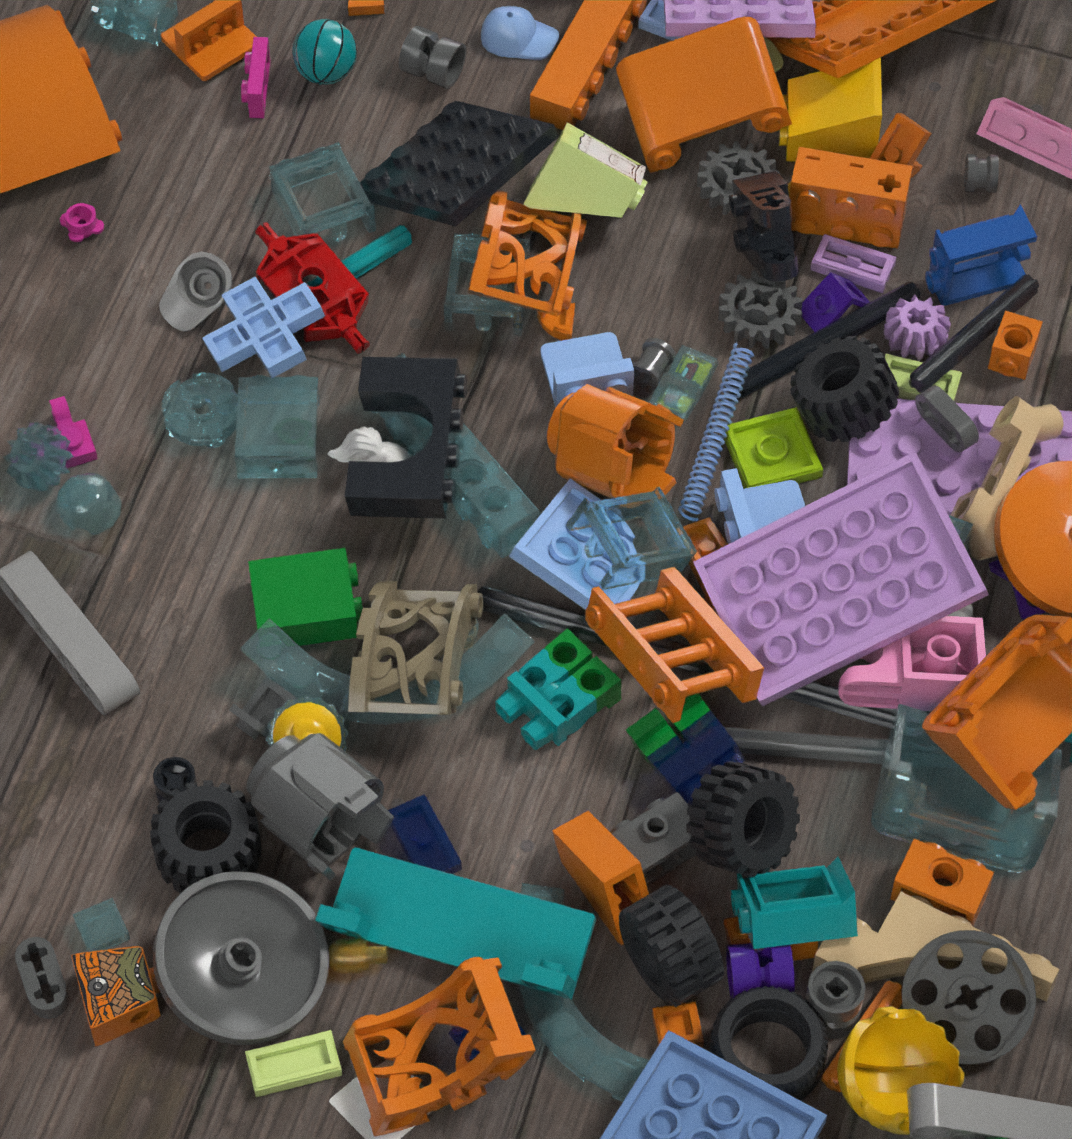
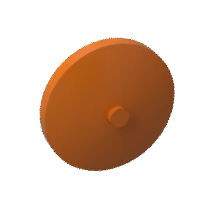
(1036, 537)

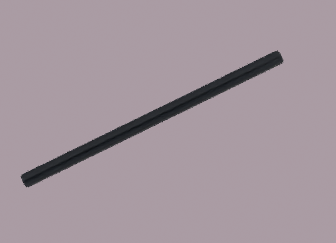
(560, 619)

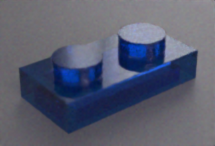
(424, 836)

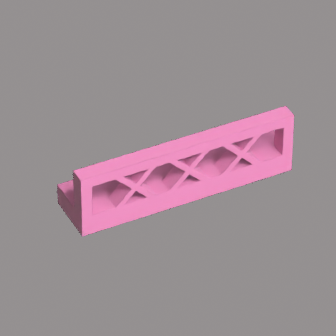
(1028, 134)

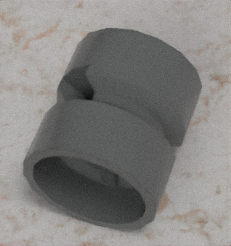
(438, 59)
(837, 995)

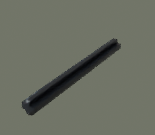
(849, 325)

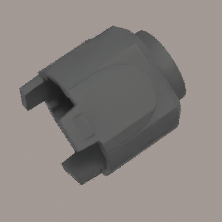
(317, 799)

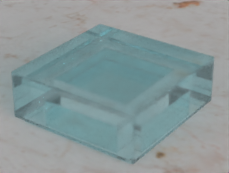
(101, 926)

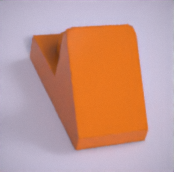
(902, 143)

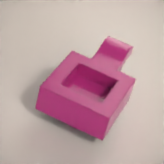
(77, 432)

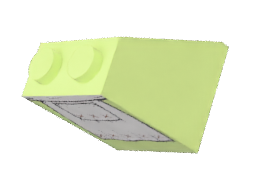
(586, 178)

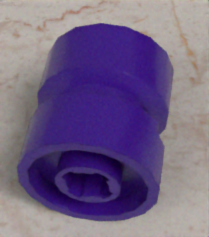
(759, 968)

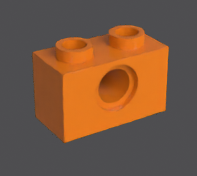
(930, 862)

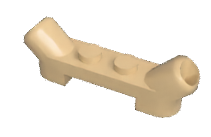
(1017, 429)

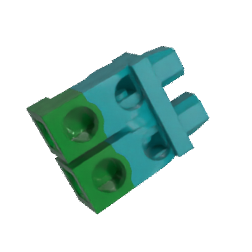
(558, 691)

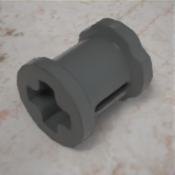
(652, 362)

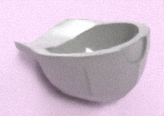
(186, 298)

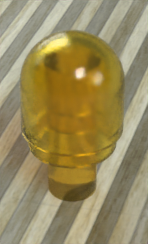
(355, 955)

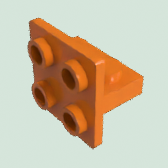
(211, 38)

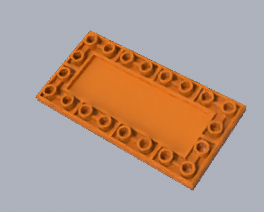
(864, 30)

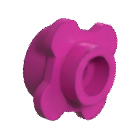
(80, 214)

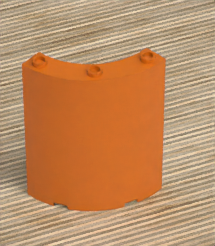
(47, 101)

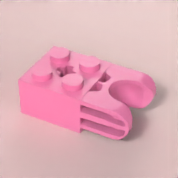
(917, 667)

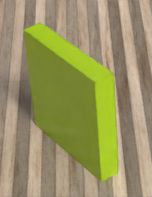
(773, 449)

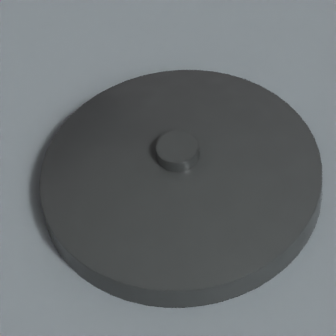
(240, 958)

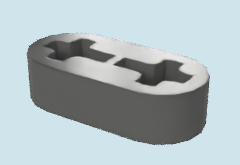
(947, 418)
(51, 975)

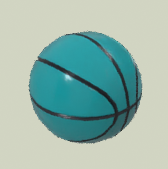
(324, 51)

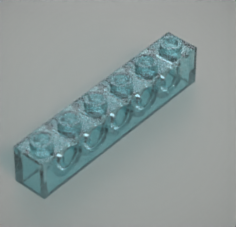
(473, 501)

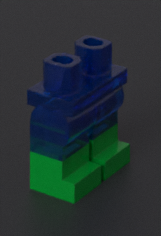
(684, 763)

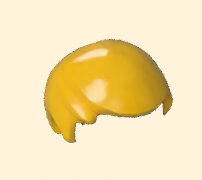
(889, 1057)

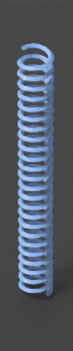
(715, 429)

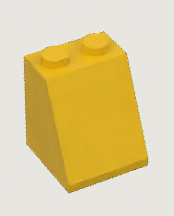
(834, 112)

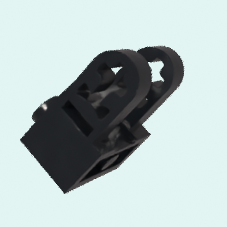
(769, 241)

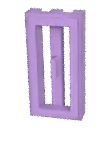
(852, 267)

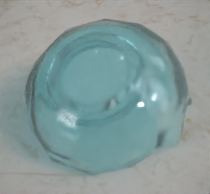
(88, 503)

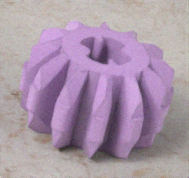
(916, 327)

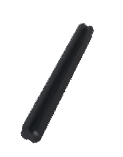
(973, 333)

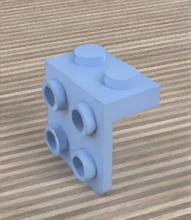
(585, 361)
(754, 506)

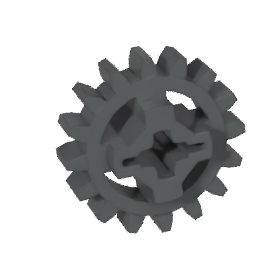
(720, 169)
(759, 310)

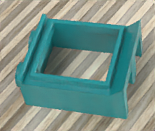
(796, 906)

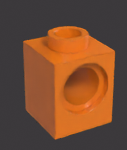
(1018, 333)

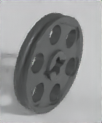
(971, 972)

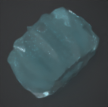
(38, 456)

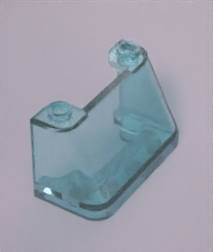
(936, 801)

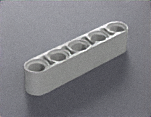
(68, 633)
(965, 1113)

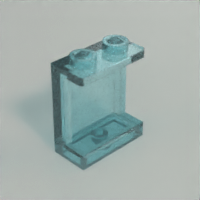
(277, 427)

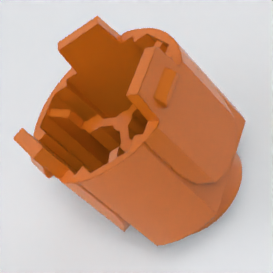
(612, 442)

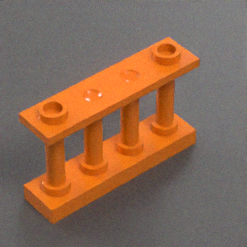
(693, 619)

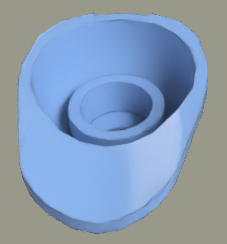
(515, 34)

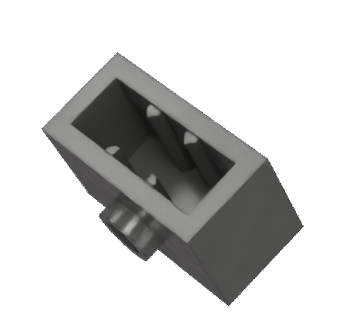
(658, 837)

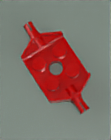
(339, 295)

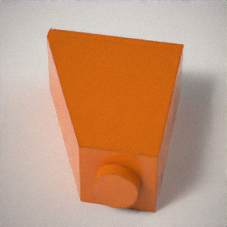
(601, 868)

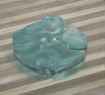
(201, 429)

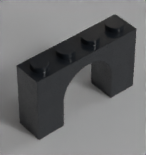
(423, 482)

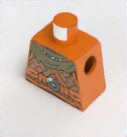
(116, 991)

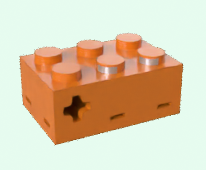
(849, 197)

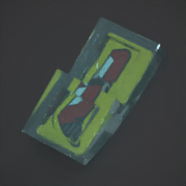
(685, 382)

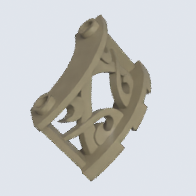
(375, 679)

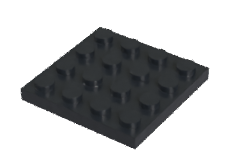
(456, 162)

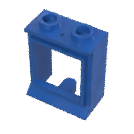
(982, 275)

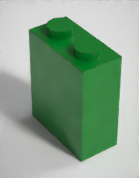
(307, 595)

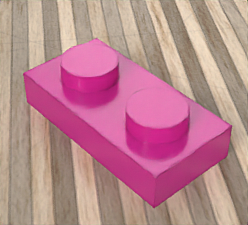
(258, 67)

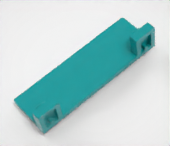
(460, 920)

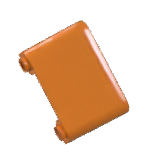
(701, 88)
(1010, 710)

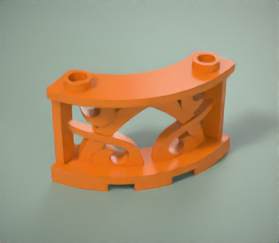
(493, 268)
(501, 1048)

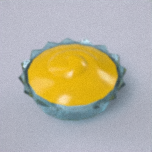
(307, 717)

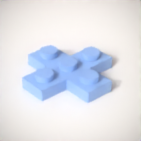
(263, 327)

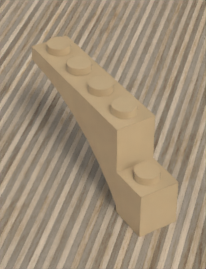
(907, 930)

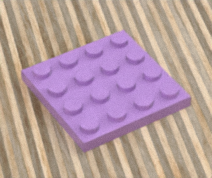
(775, 17)

